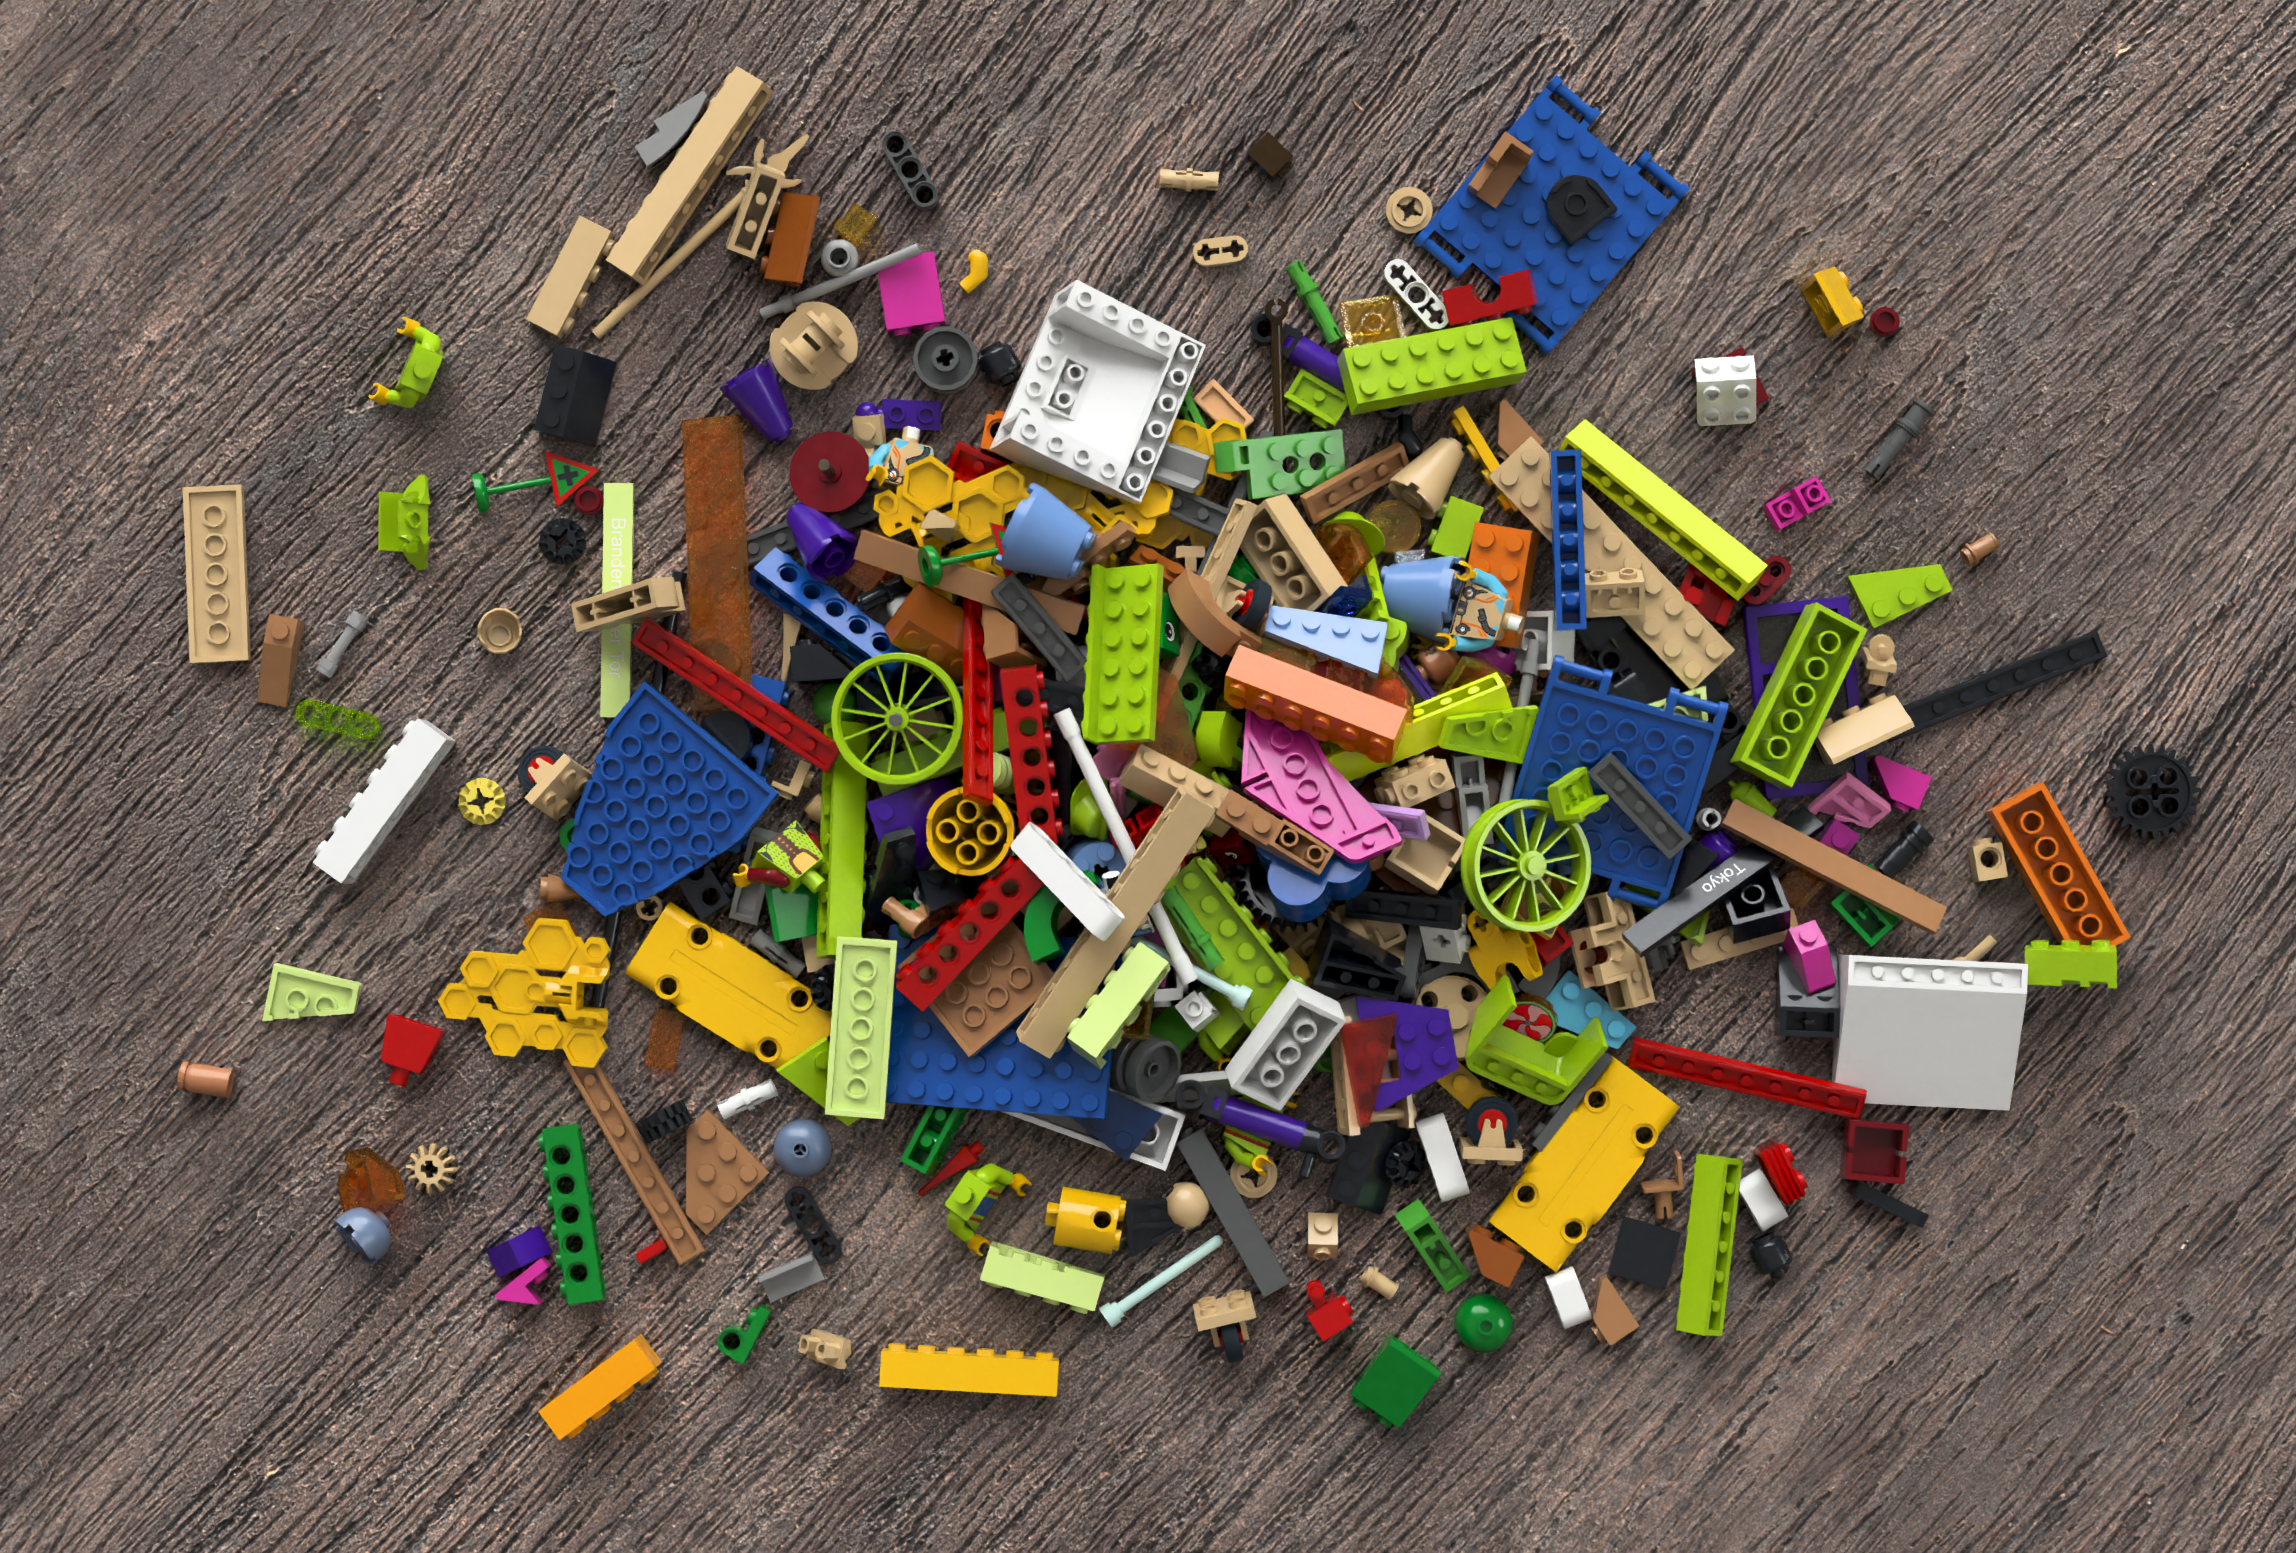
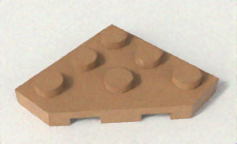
(717, 1171)

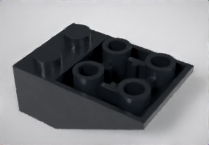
(1801, 1012)

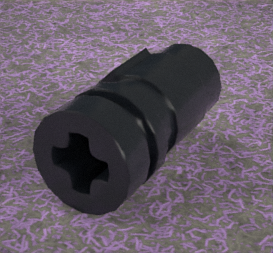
(1904, 850)

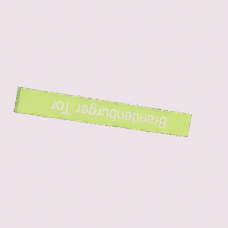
(617, 573)

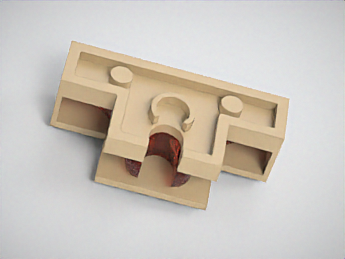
(1606, 958)

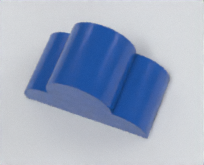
(1306, 896)

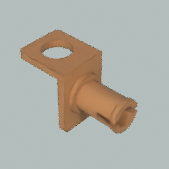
(1663, 1189)

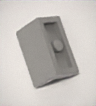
(1181, 467)
(791, 1276)

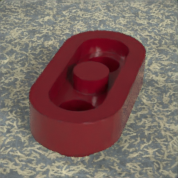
(1767, 583)

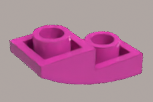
(1796, 503)

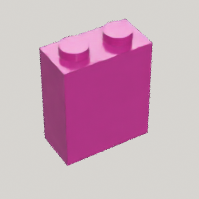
(912, 296)

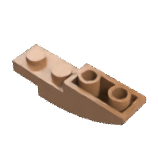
(1105, 544)
(1273, 834)

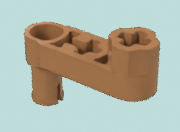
(915, 921)

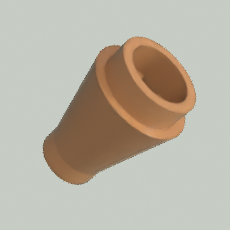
(555, 889)

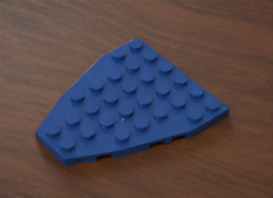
(658, 805)

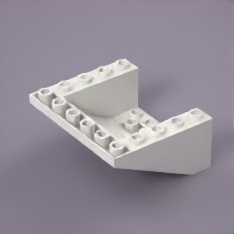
(1098, 394)
(1929, 1030)

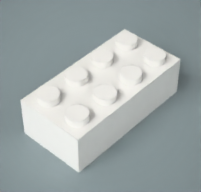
(1285, 1044)

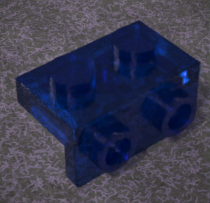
(1348, 600)

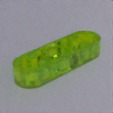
(316, 722)

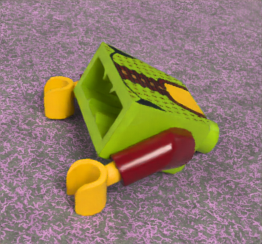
(786, 862)

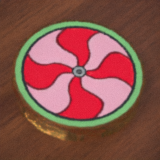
(1533, 1018)

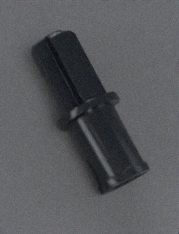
(883, 592)

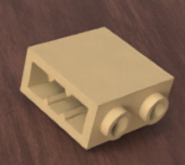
(1413, 783)

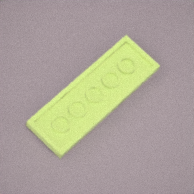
(861, 1027)

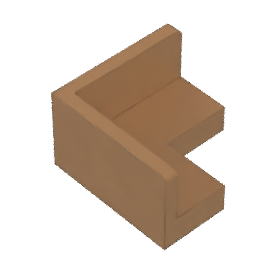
(1500, 170)

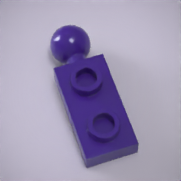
(903, 413)

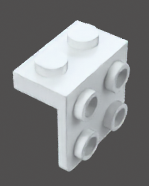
(1726, 390)
(1164, 996)

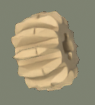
(424, 1176)

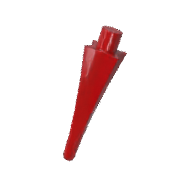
(963, 1159)

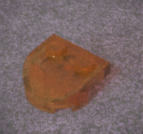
(1344, 548)

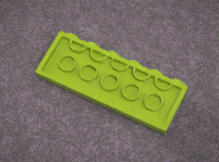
(1122, 654)
(1244, 948)

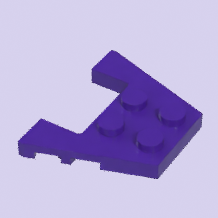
(1421, 1042)

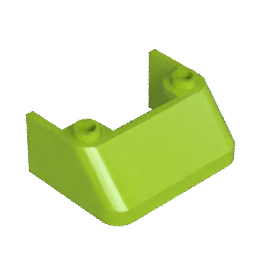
(1526, 1065)

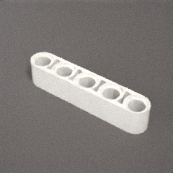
(1067, 881)

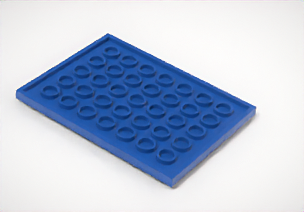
(1004, 1076)

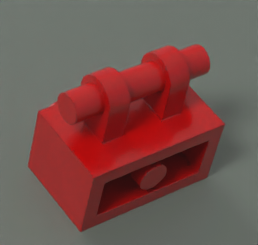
(1329, 1313)

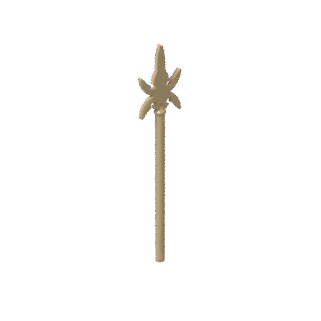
(778, 161)

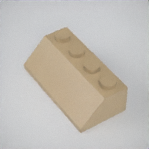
(1289, 556)

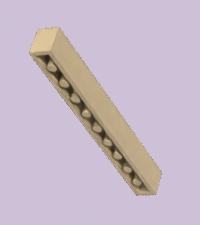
(1133, 894)

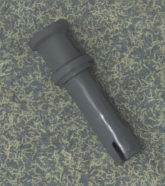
(1907, 428)

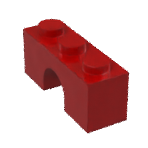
(1516, 294)

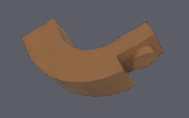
(1205, 619)

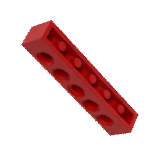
(1012, 681)
(924, 991)

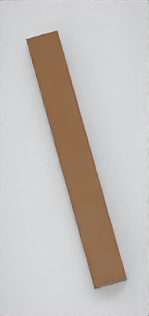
(960, 578)
(1834, 866)
(637, 1161)

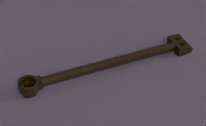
(1277, 368)

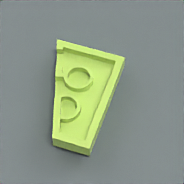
(307, 993)

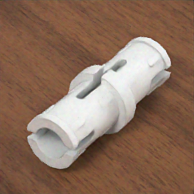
(747, 1099)

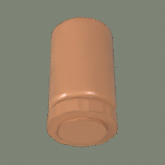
(206, 1079)

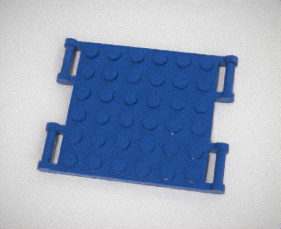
(1522, 235)
(1655, 744)

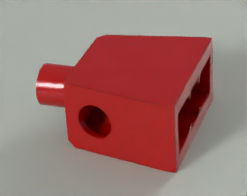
(409, 1046)

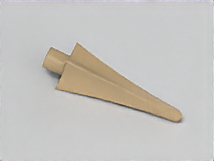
(791, 632)

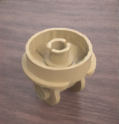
(813, 345)

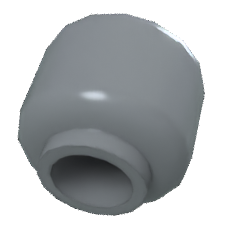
(836, 251)

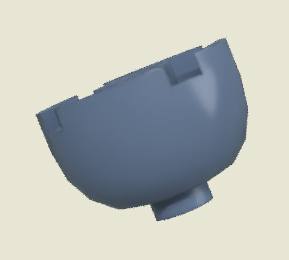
(817, 1145)
(365, 1232)

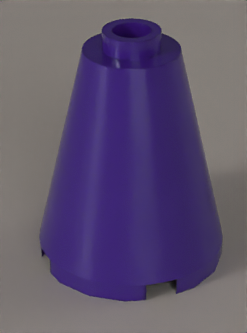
(760, 400)
(821, 542)

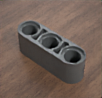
(906, 157)

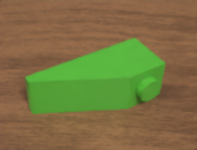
(1432, 1245)

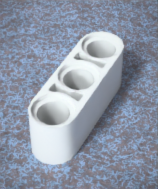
(1442, 1157)

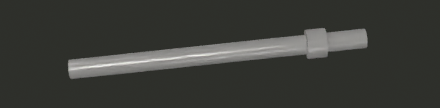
(789, 301)
(1528, 670)

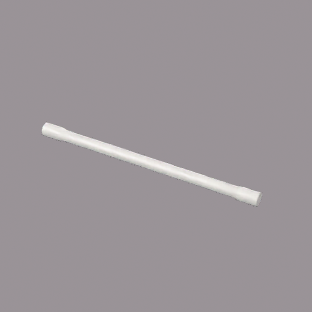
(1072, 733)

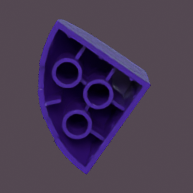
(910, 809)

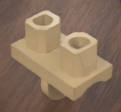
(1879, 659)
(826, 1348)

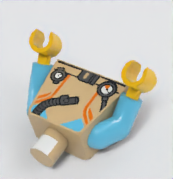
(889, 460)
(1481, 613)

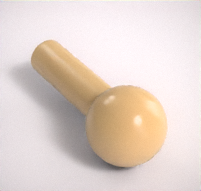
(1980, 950)

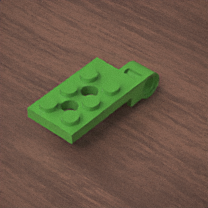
(1264, 459)

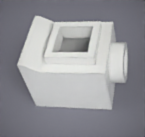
(1197, 1010)

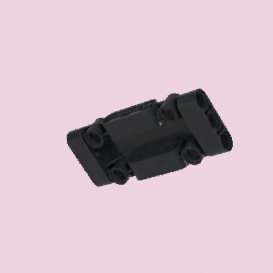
(1647, 679)

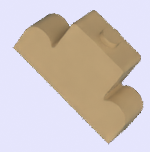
(629, 604)

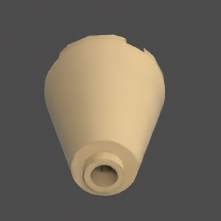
(1428, 477)

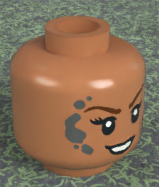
(1436, 664)

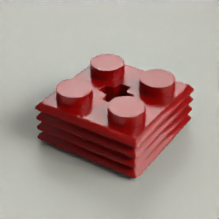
(1777, 1167)

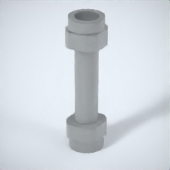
(328, 666)

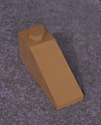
(279, 659)

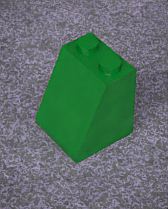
(792, 913)
(1394, 1382)

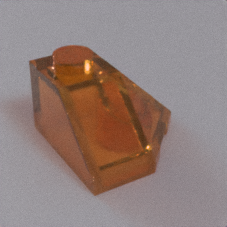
(368, 1181)

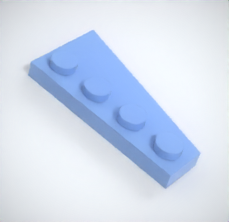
(1345, 639)

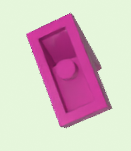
(520, 1289)

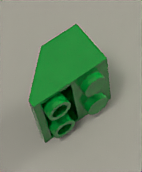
(1861, 917)

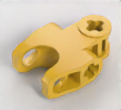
(1497, 947)

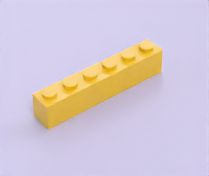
(969, 1371)

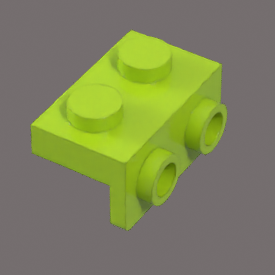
(1316, 399)
(1573, 797)

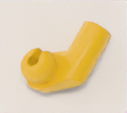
(978, 271)

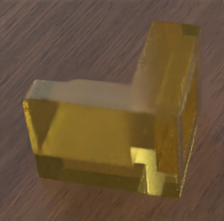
(856, 225)

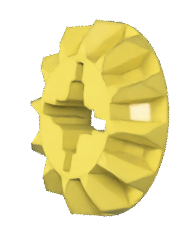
(492, 810)

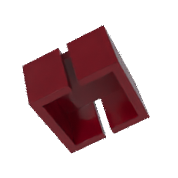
(1873, 1151)

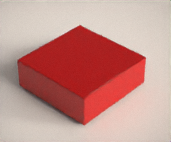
(651, 1250)

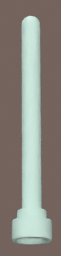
(1237, 994)
(1115, 1311)

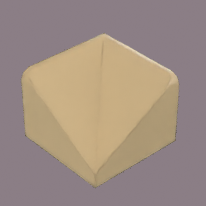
(940, 525)

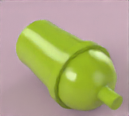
(1748, 794)

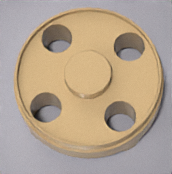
(1446, 994)

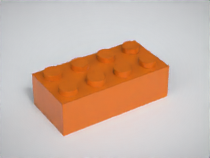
(1511, 558)

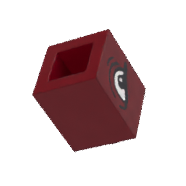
(1232, 848)

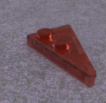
(1366, 1051)

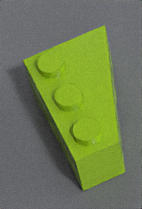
(2071, 963)

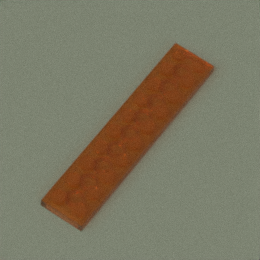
(717, 547)

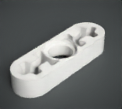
(1396, 283)

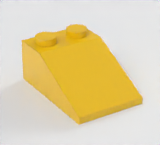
(1832, 301)

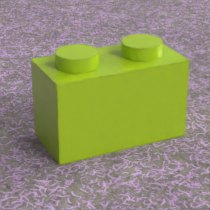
(1455, 528)

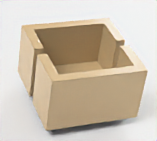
(1428, 861)

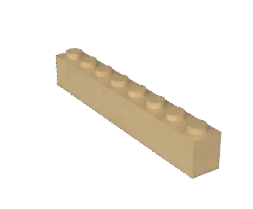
(689, 175)

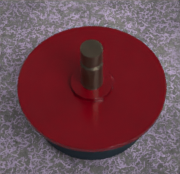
(829, 472)

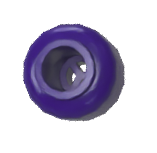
(1720, 843)

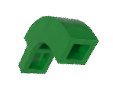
(1041, 924)

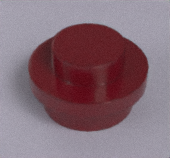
(1884, 321)
(589, 500)

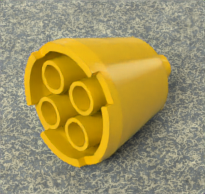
(960, 839)

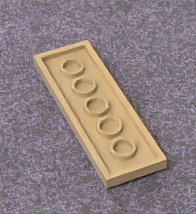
(216, 574)

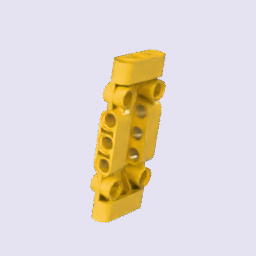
(728, 988)
(1584, 1165)

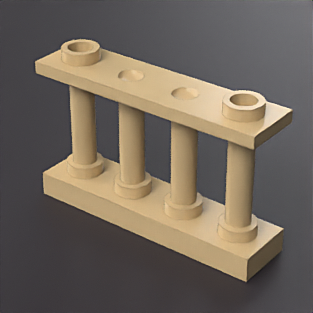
(1345, 1109)

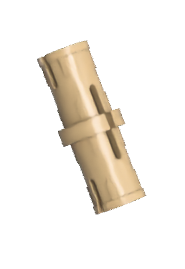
(1189, 179)

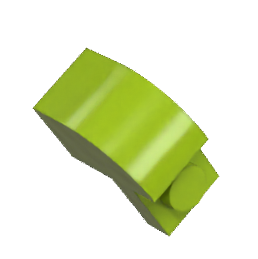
(1218, 740)

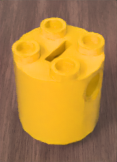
(1076, 1218)

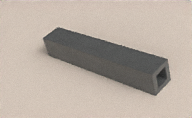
(1232, 1210)

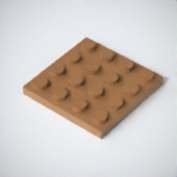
(990, 990)

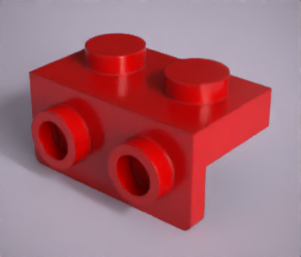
(972, 462)

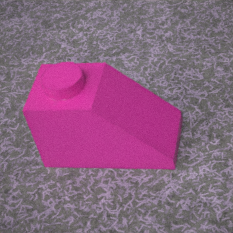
(1900, 783)
(1810, 956)

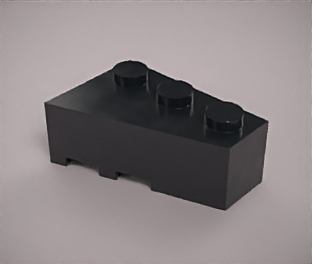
(1354, 964)

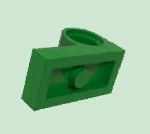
(748, 1338)

